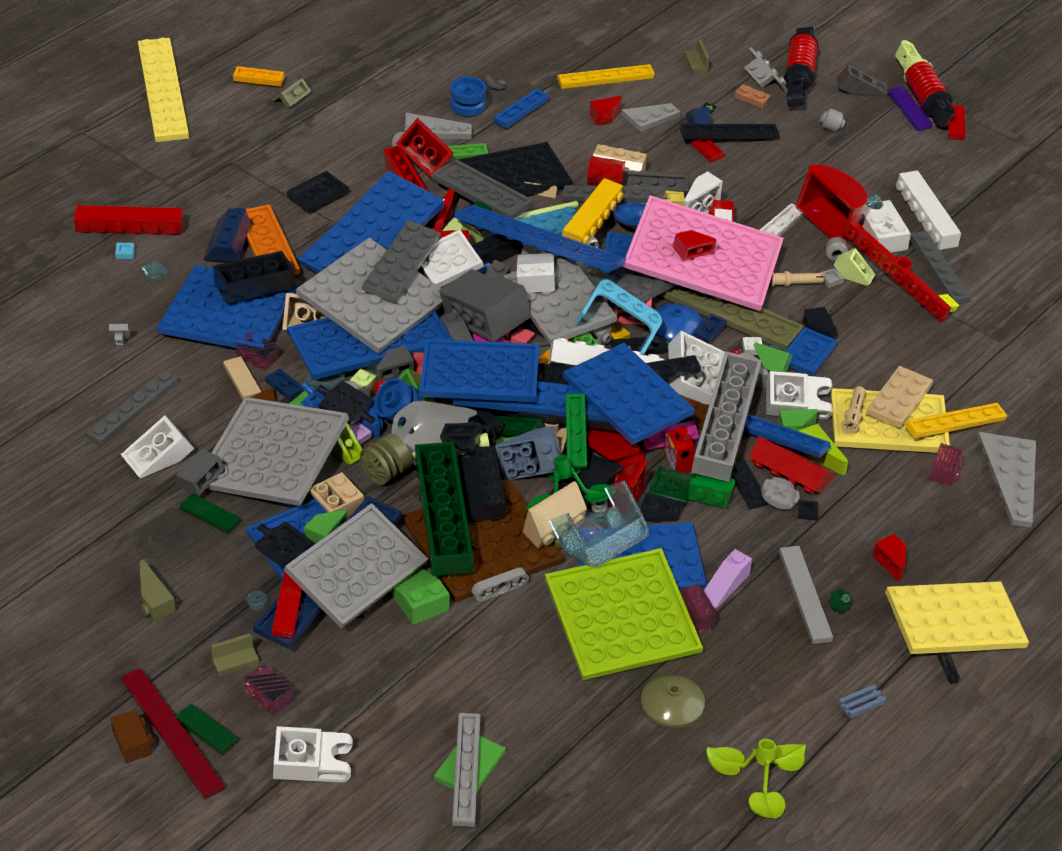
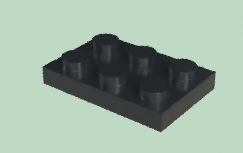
(317, 191)

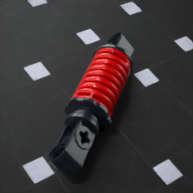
(800, 65)

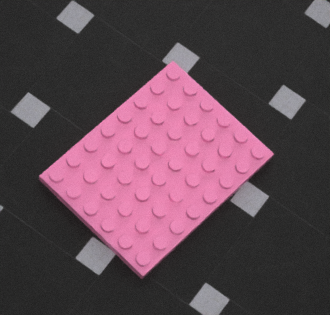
(735, 270)

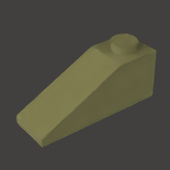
(155, 596)

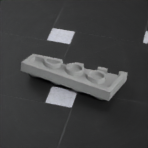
(442, 128)

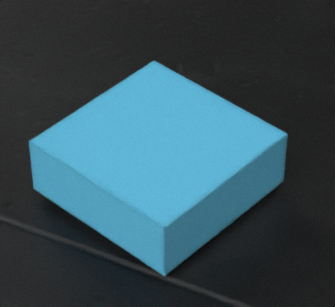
(125, 250)

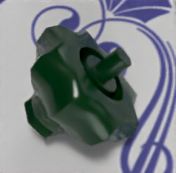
(840, 600)

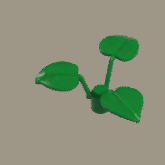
(563, 471)

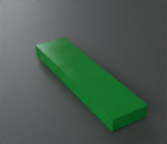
(576, 430)

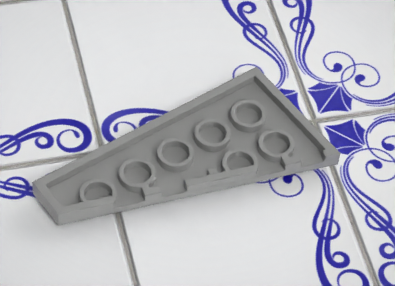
(1013, 471)

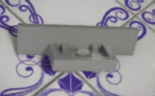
(762, 73)

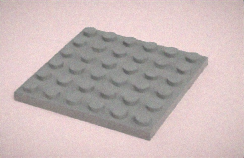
(367, 317)
(275, 449)

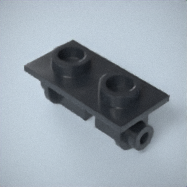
(489, 422)

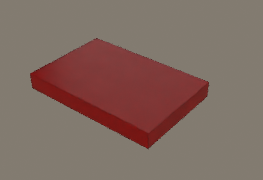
(610, 443)

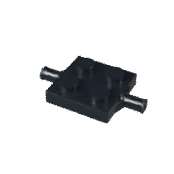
(347, 400)
(282, 543)

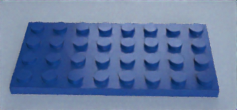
(375, 216)
(332, 350)

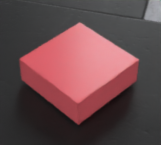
(522, 336)

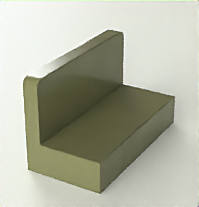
(697, 59)
(293, 93)
(234, 655)

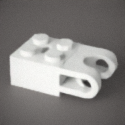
(886, 226)
(797, 392)
(310, 755)

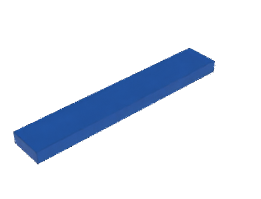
(786, 436)

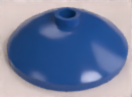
(629, 214)
(677, 318)

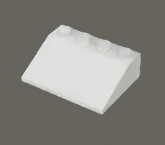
(699, 385)

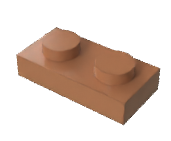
(752, 96)

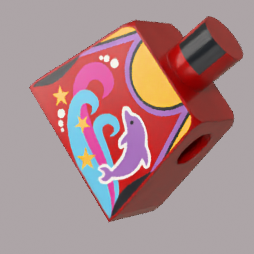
(679, 445)

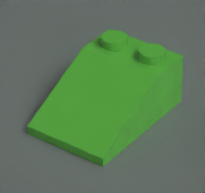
(421, 596)

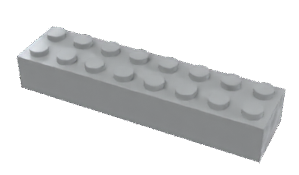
(726, 416)

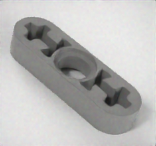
(488, 588)

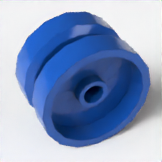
(468, 96)
(393, 397)

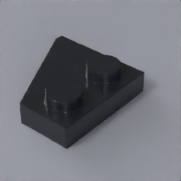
(462, 434)
(660, 509)

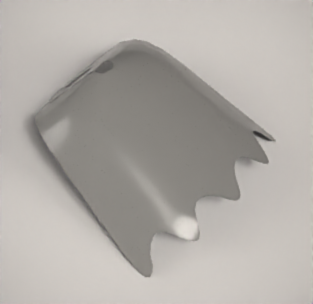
(428, 422)

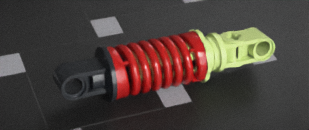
(925, 84)

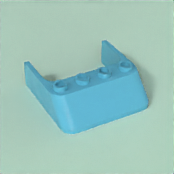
(629, 303)

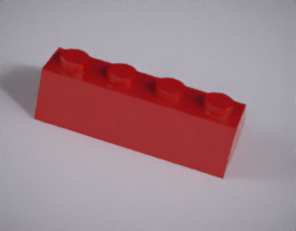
(791, 465)

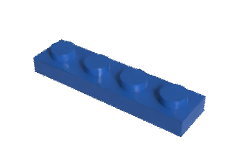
(521, 108)

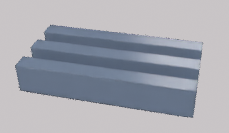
(860, 698)

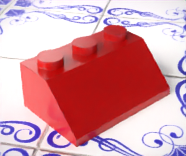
(424, 147)

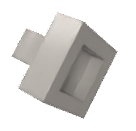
(119, 333)

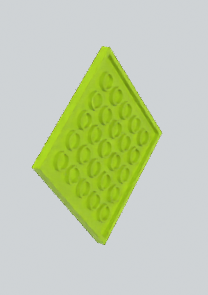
(623, 614)

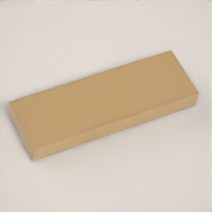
(241, 377)

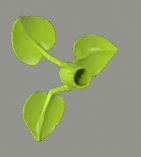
(788, 758)

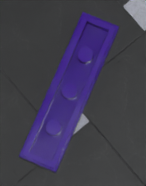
(910, 108)

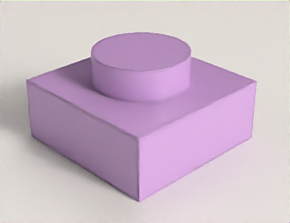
(361, 432)

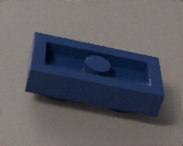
(710, 328)
(284, 384)

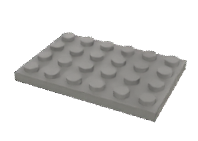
(558, 309)
(355, 565)

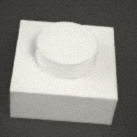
(748, 343)

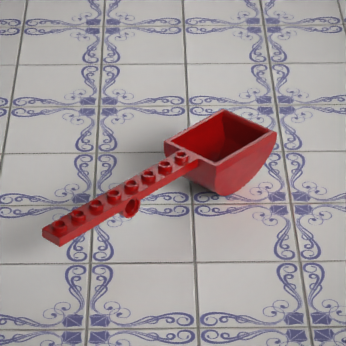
(841, 207)

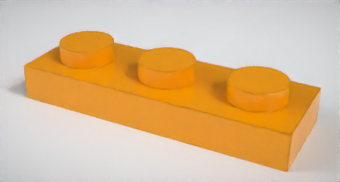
(258, 76)

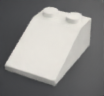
(703, 192)
(536, 272)
(157, 448)

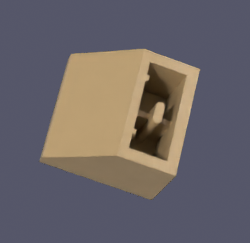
(337, 494)

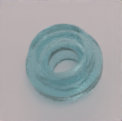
(257, 600)

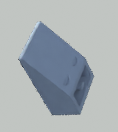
(529, 453)

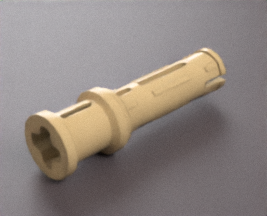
(796, 278)
(854, 411)

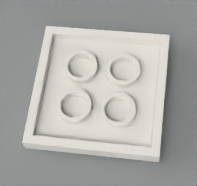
(450, 259)

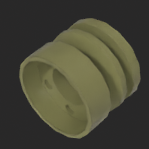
(385, 458)

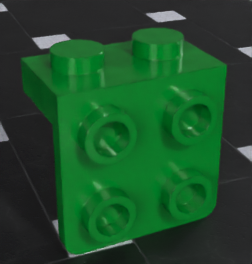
(711, 490)

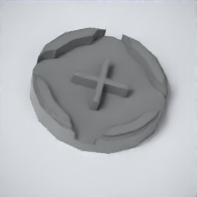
(780, 493)

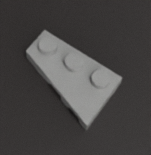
(650, 116)

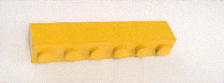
(594, 211)

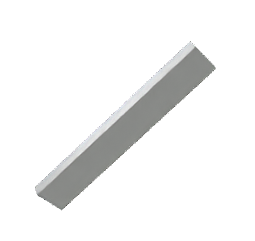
(806, 595)
(466, 770)

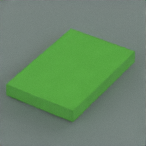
(488, 757)

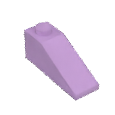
(728, 577)

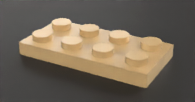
(899, 397)

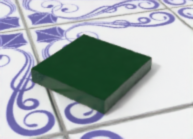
(671, 484)

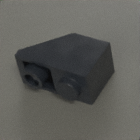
(819, 321)

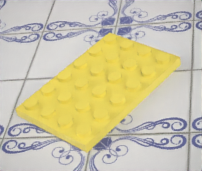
(879, 434)
(956, 617)

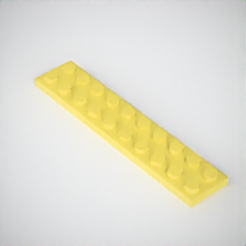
(163, 90)

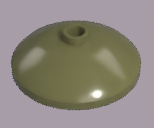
(672, 701)

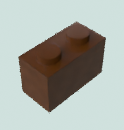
(131, 736)

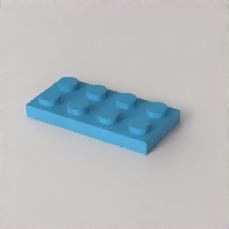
(552, 221)

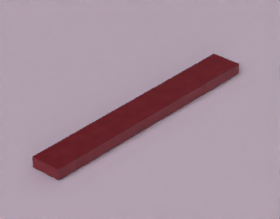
(172, 733)

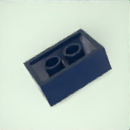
(228, 236)

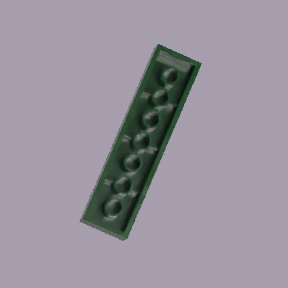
(443, 509)

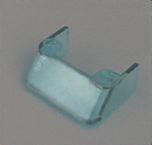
(624, 531)

